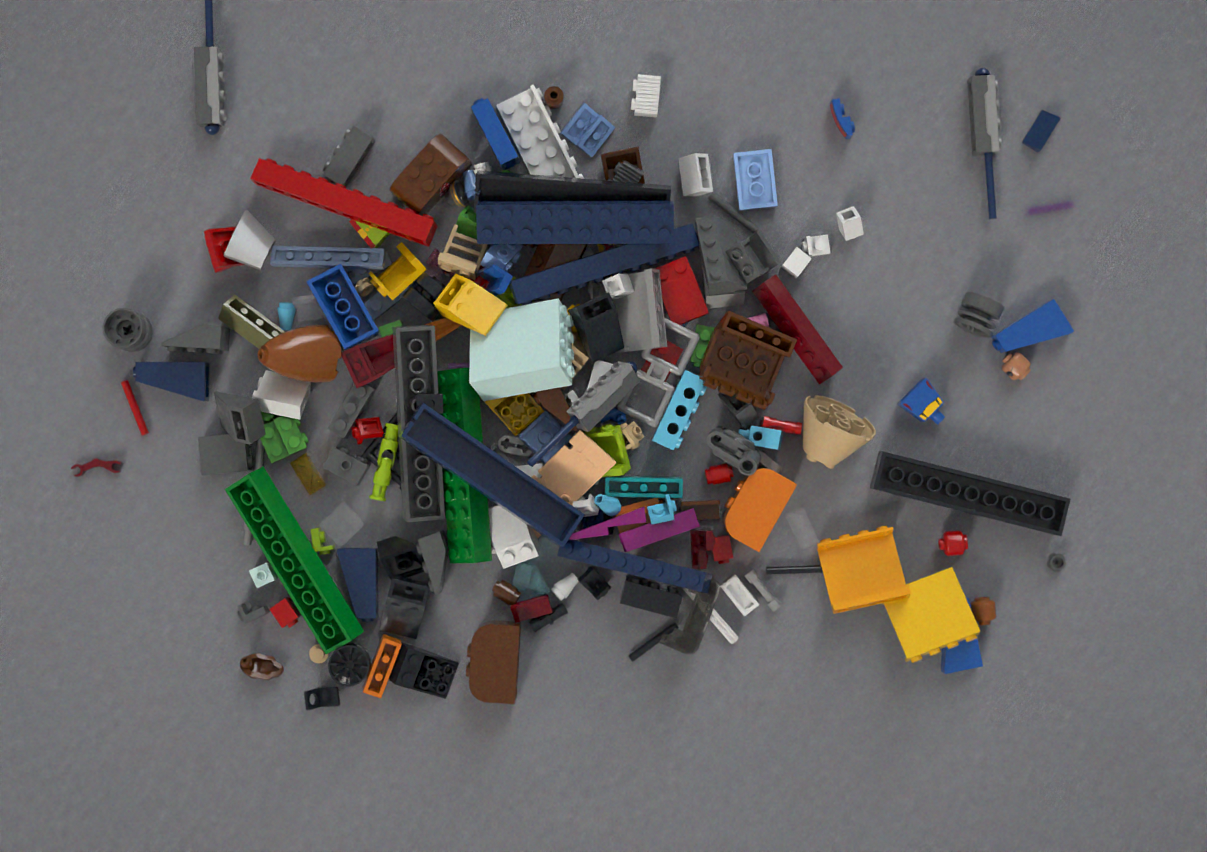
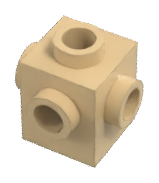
(631, 434)

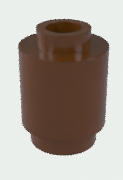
(553, 103)
(506, 592)

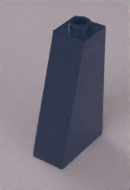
(177, 377)
(361, 578)

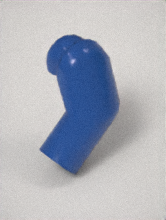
(616, 416)

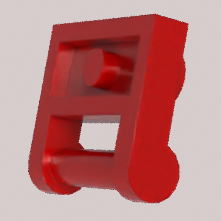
(785, 426)

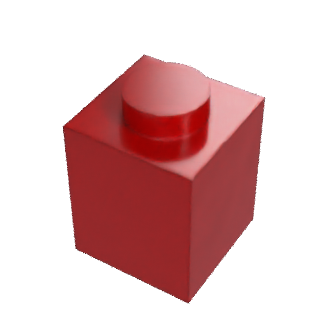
(722, 549)
(285, 612)

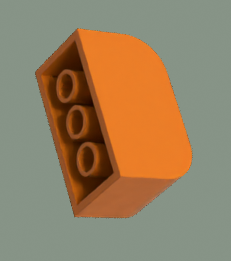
(756, 506)

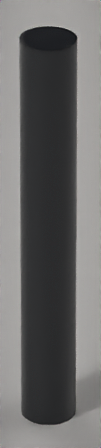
(794, 569)
(652, 642)

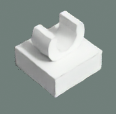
(586, 506)

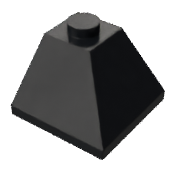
(400, 557)

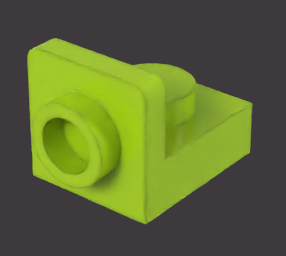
(318, 539)

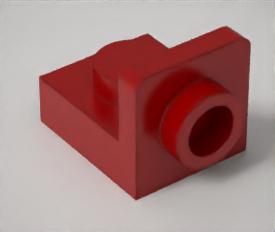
(367, 428)

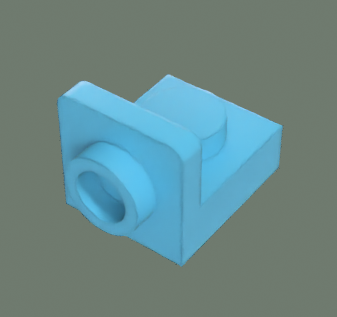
(662, 512)

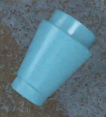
(286, 315)
(609, 505)

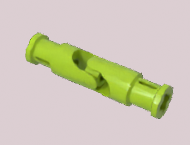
(383, 473)

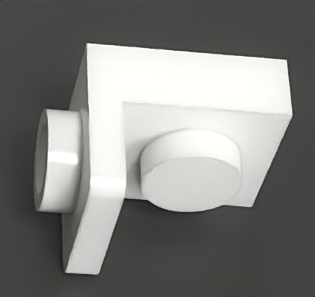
(816, 245)

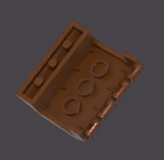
(744, 359)

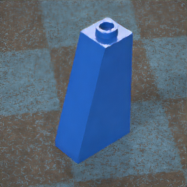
(495, 133)
(1037, 326)
(961, 657)

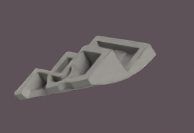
(250, 242)

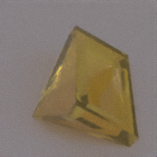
(308, 474)

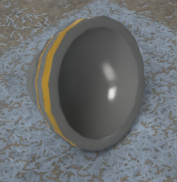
(455, 195)

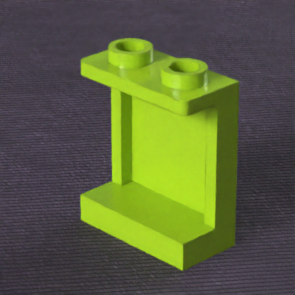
(612, 442)

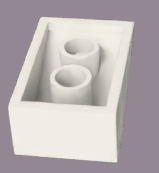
(511, 537)

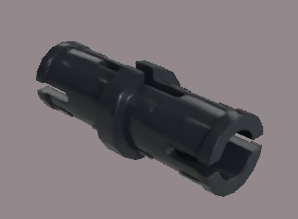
(544, 620)

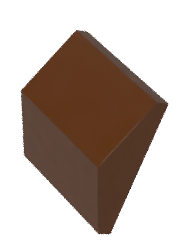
(611, 159)

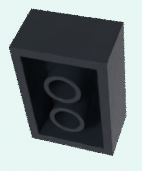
(651, 597)

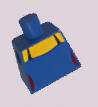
(923, 402)

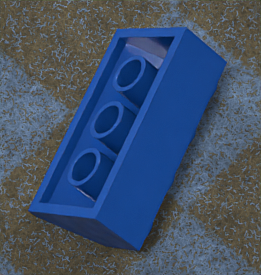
(343, 307)

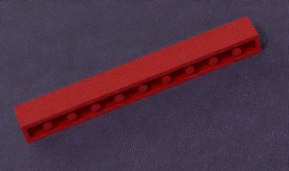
(344, 202)

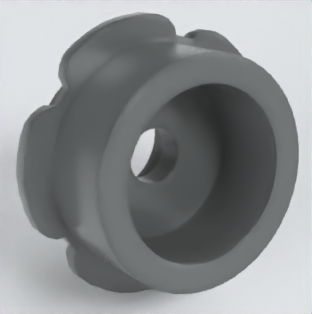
(1061, 562)

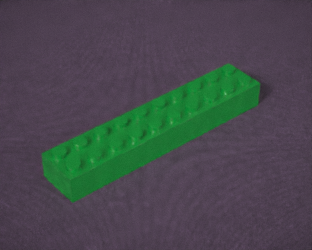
(465, 507)
(294, 560)

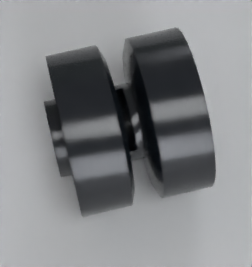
(426, 297)
(349, 664)

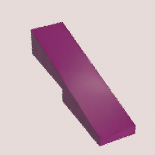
(601, 529)
(652, 533)

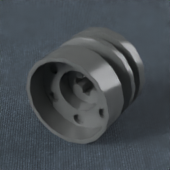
(980, 311)
(118, 324)

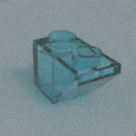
(530, 577)

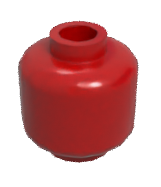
(953, 543)

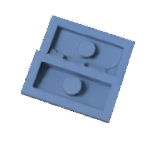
(587, 130)

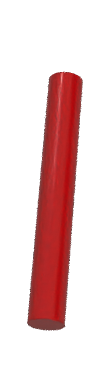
(134, 407)

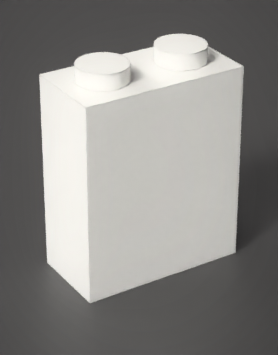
(282, 395)

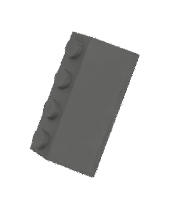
(715, 238)

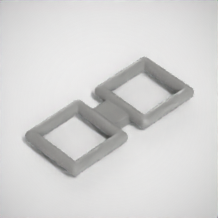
(657, 374)

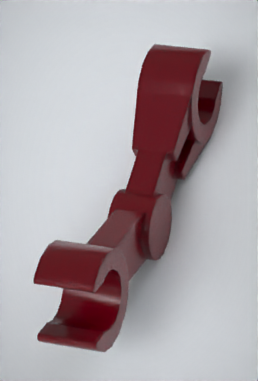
(109, 465)

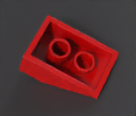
(681, 292)

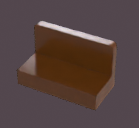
(703, 508)

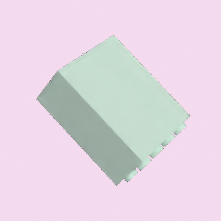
(523, 351)

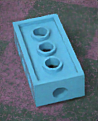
(687, 381)

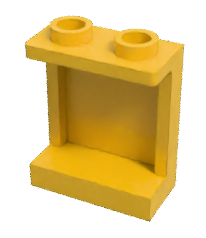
(399, 274)

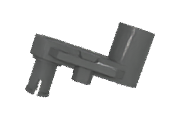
(734, 449)

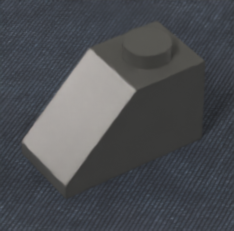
(741, 411)

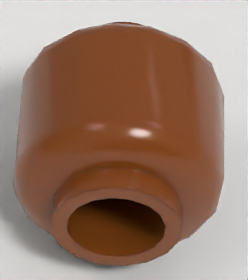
(983, 610)

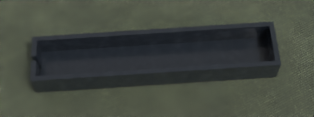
(528, 187)

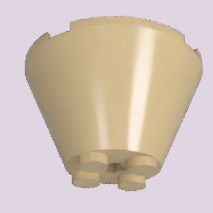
(832, 430)

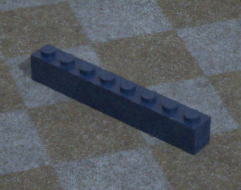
(636, 565)

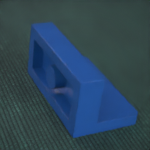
(497, 279)

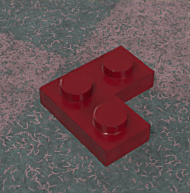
(700, 543)

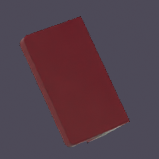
(531, 608)

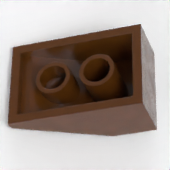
(555, 403)

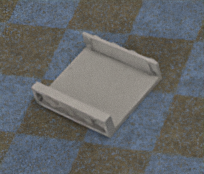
(639, 312)

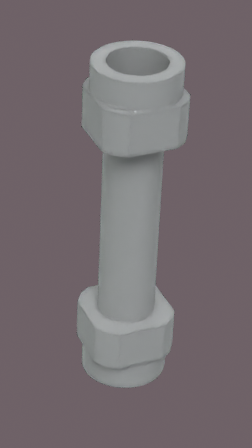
(772, 601)

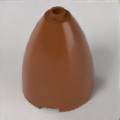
(303, 354)

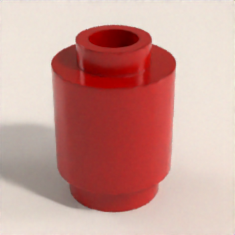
(719, 474)

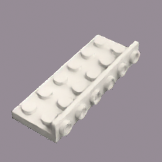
(537, 135)

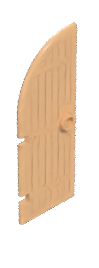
(575, 469)

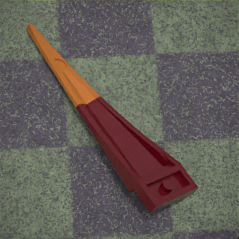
(376, 357)

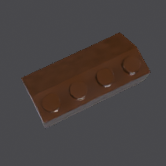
(552, 255)

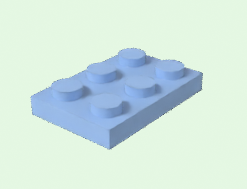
(755, 179)

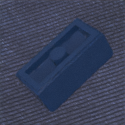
(1041, 130)

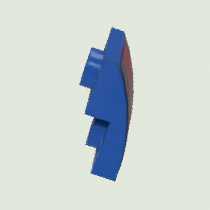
(844, 124)

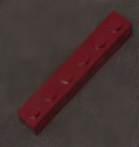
(794, 323)

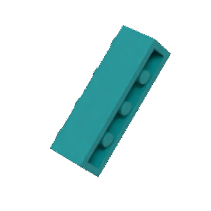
(644, 486)

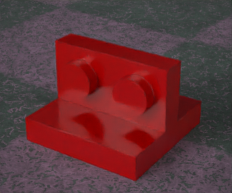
(217, 242)

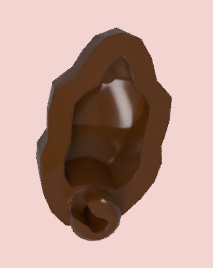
(261, 666)

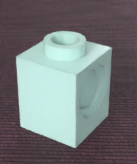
(263, 574)

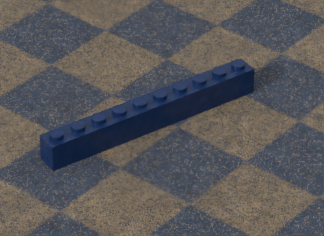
(598, 265)

